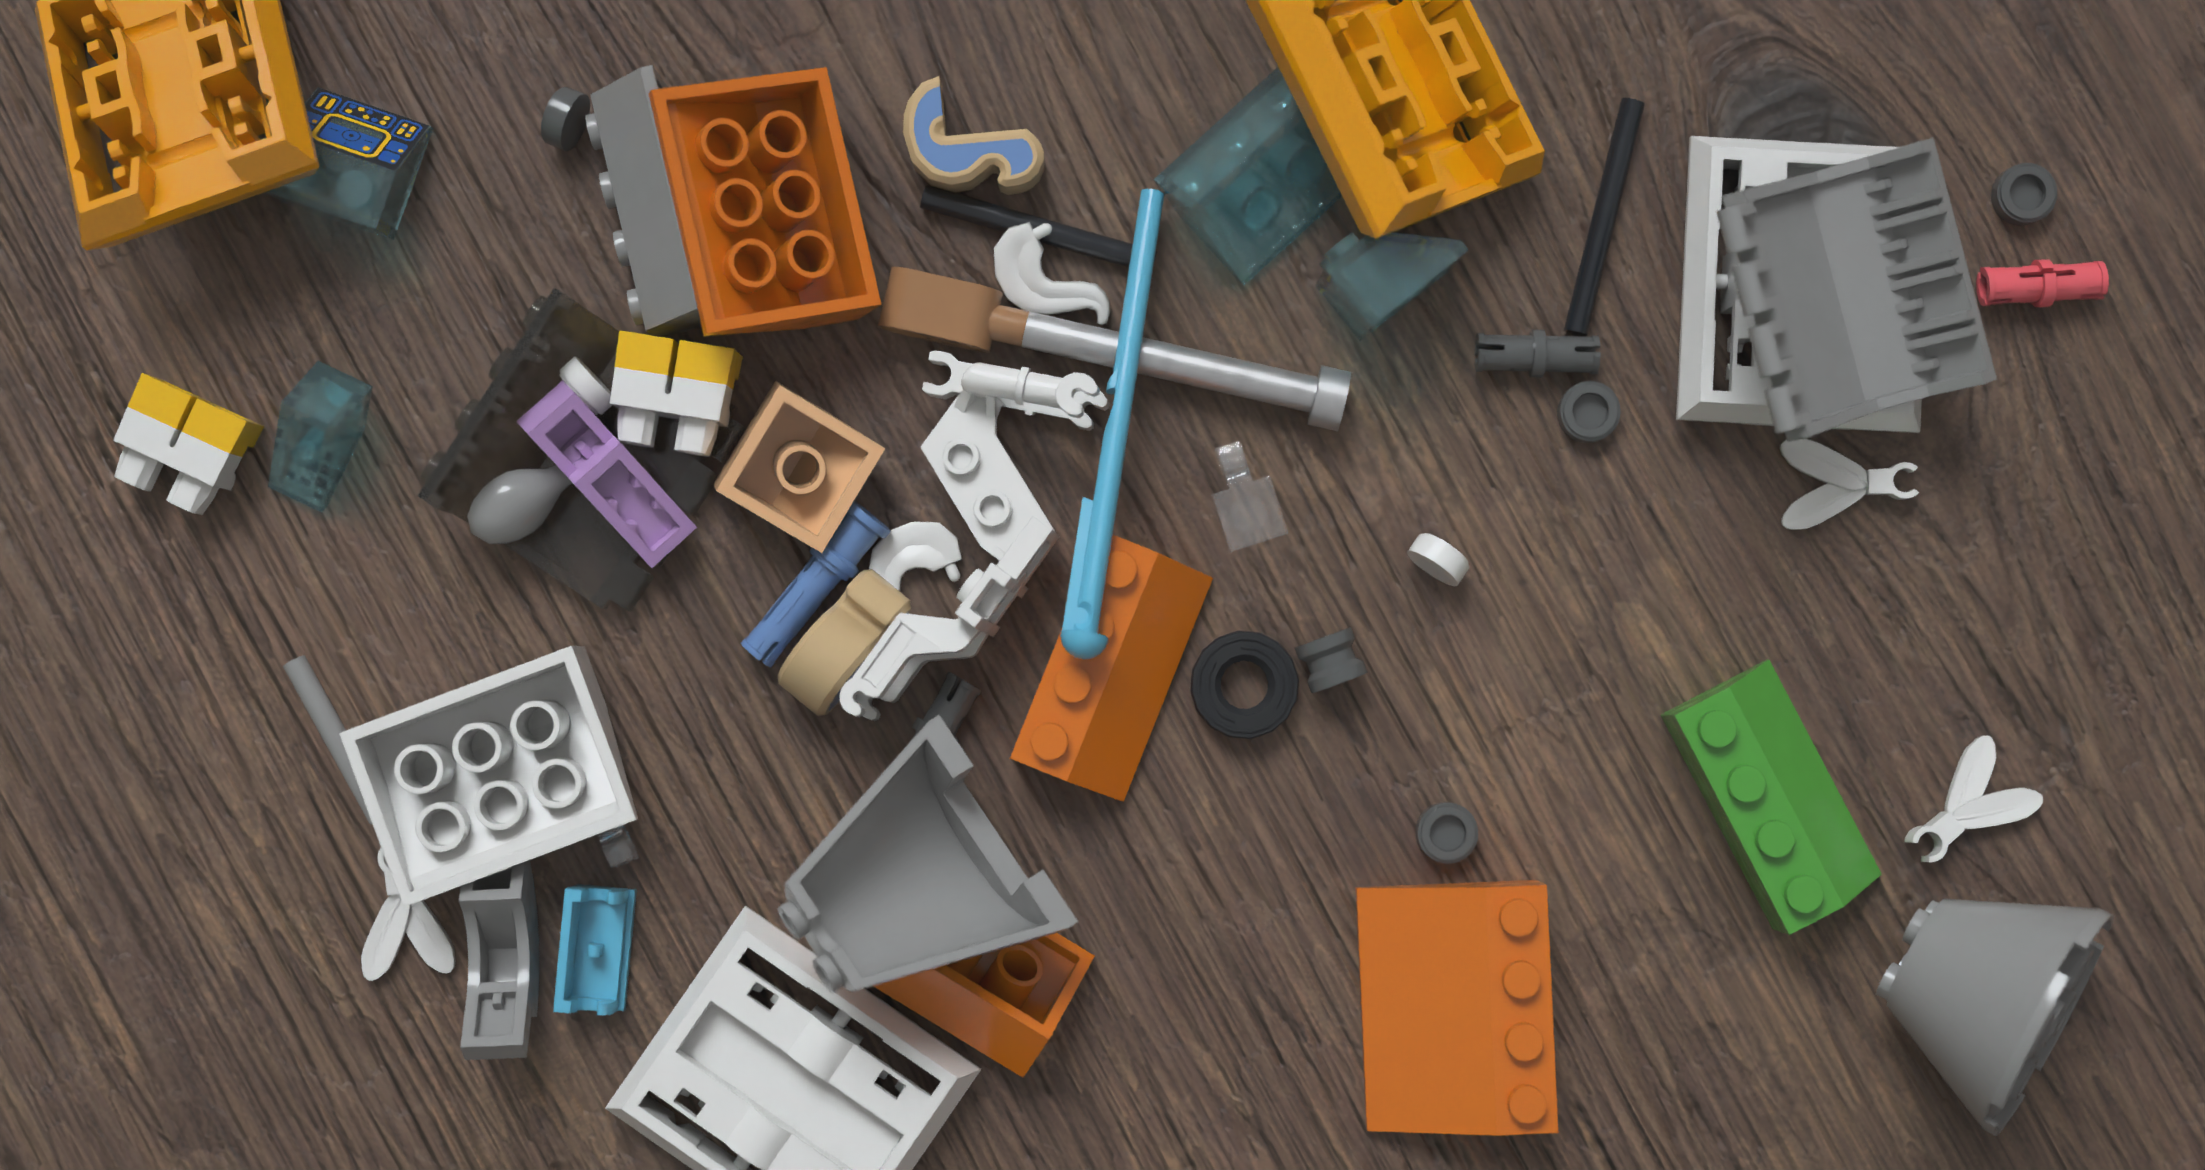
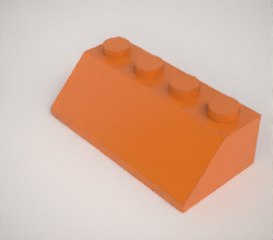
(1100, 711)
(1000, 999)

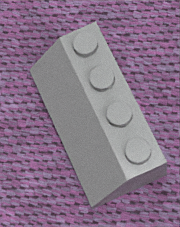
(641, 192)

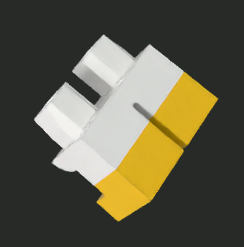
(675, 382)
(185, 433)

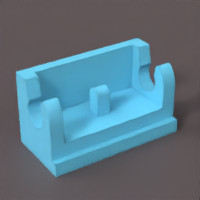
(594, 949)

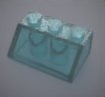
(1252, 180)

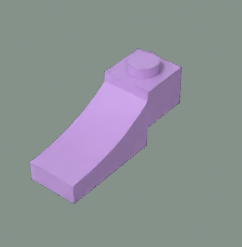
(606, 474)

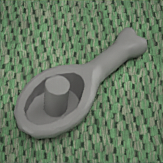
(515, 504)

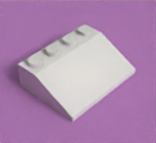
(491, 774)

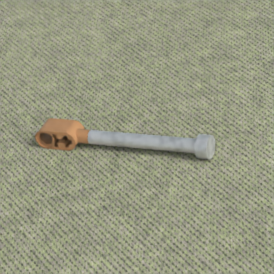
(972, 317)

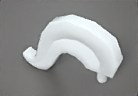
(1025, 284)
(916, 546)

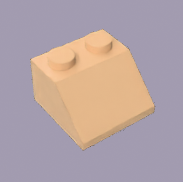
(798, 467)

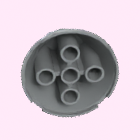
(1992, 992)

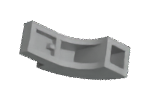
(501, 963)

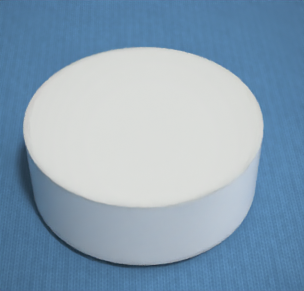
(586, 385)
(1438, 559)

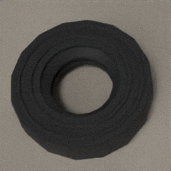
(1281, 679)

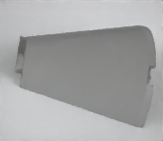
(915, 877)

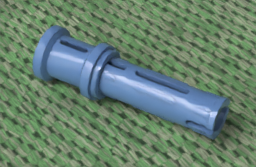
(814, 583)

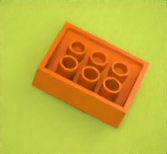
(765, 202)
(1457, 1008)

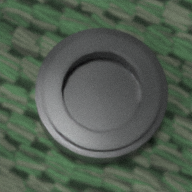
(565, 118)
(2024, 194)
(1588, 411)
(1446, 832)

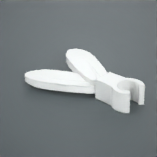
(1844, 479)
(1967, 805)
(390, 928)

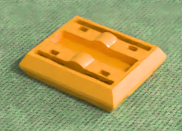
(1388, 101)
(175, 105)

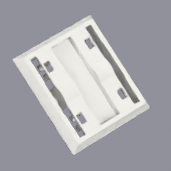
(1758, 164)
(786, 1080)

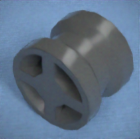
(1331, 660)

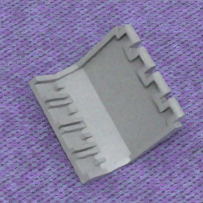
(1855, 289)

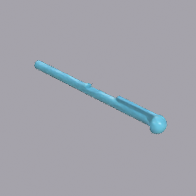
(1098, 515)

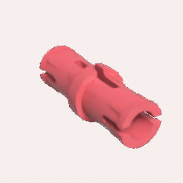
(2042, 283)

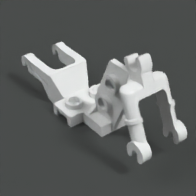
(994, 506)

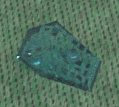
(318, 434)

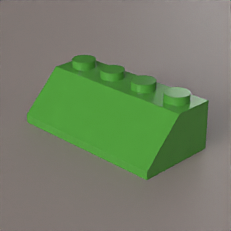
(1772, 798)

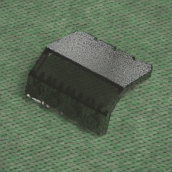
(575, 538)

